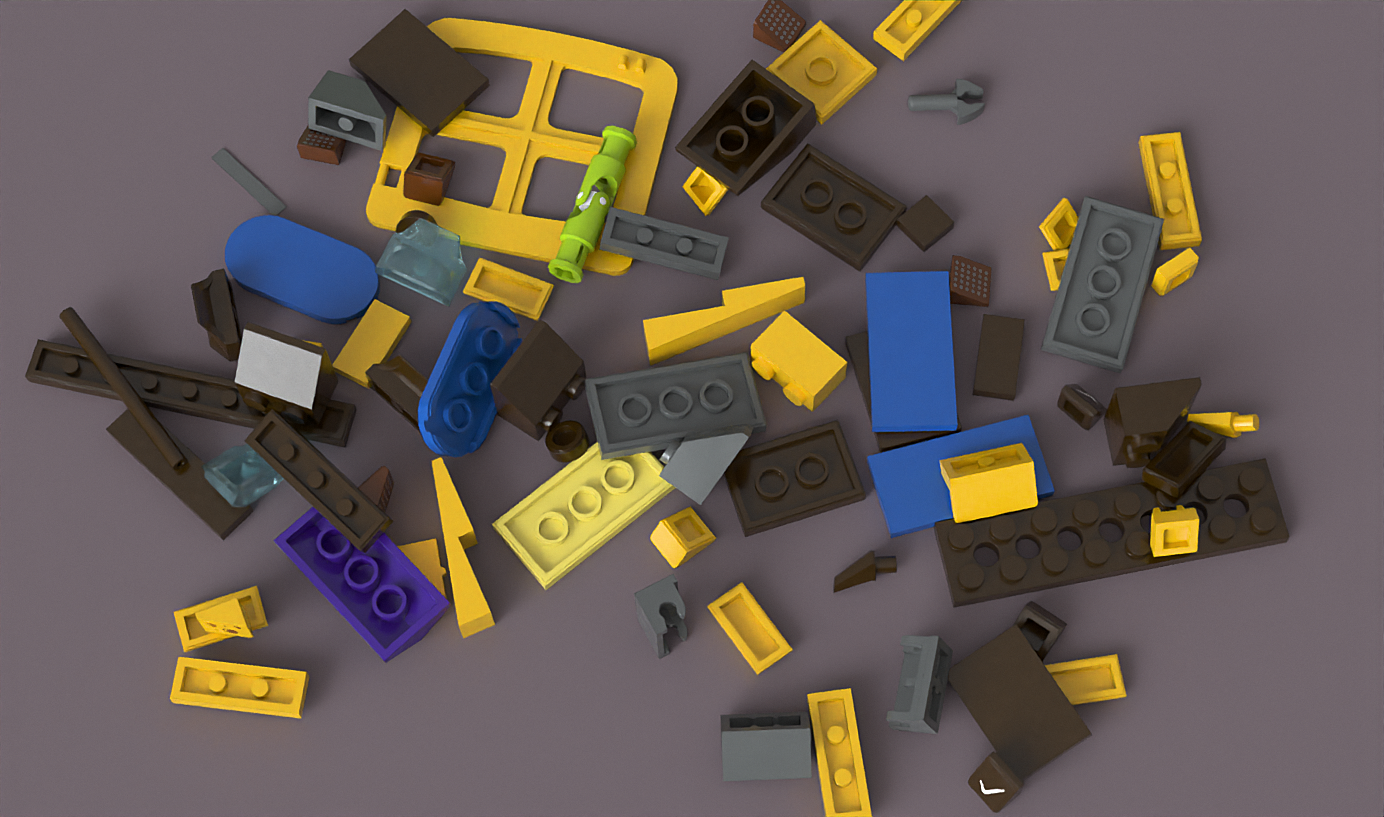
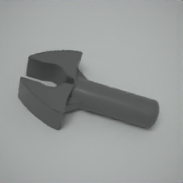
(952, 101)

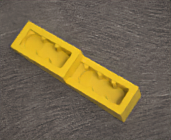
(740, 308)
(459, 535)

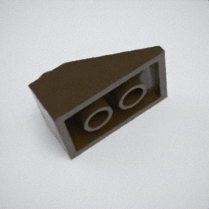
(748, 129)

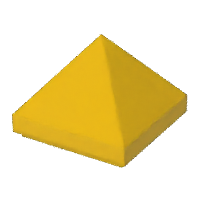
(704, 190)
(1060, 225)

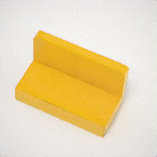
(990, 482)

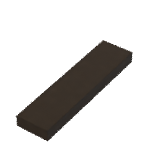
(318, 481)
(185, 483)

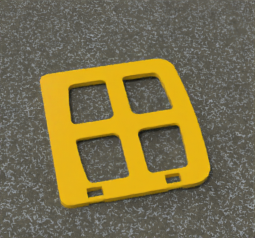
(530, 138)

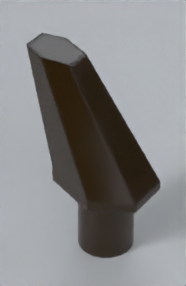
(864, 570)

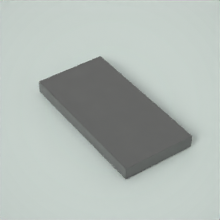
(1102, 284)
(663, 403)

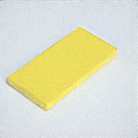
(580, 511)

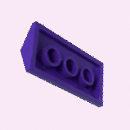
(373, 590)

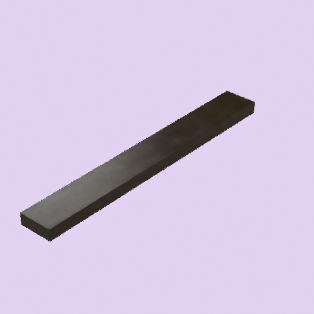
(174, 391)

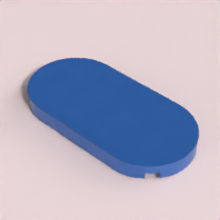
(302, 269)
(458, 397)

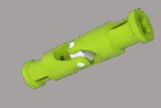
(591, 207)

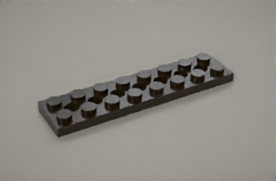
(1099, 558)

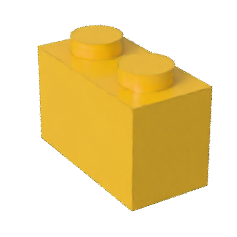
(797, 362)

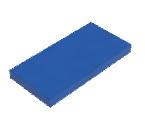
(910, 352)
(911, 478)

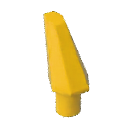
(1227, 423)

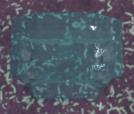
(424, 261)
(241, 475)

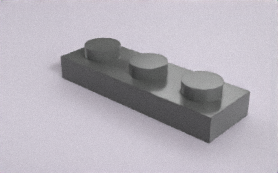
(663, 243)

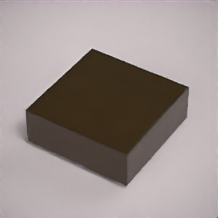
(925, 223)

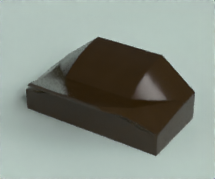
(218, 313)
(399, 386)

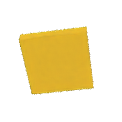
(823, 70)

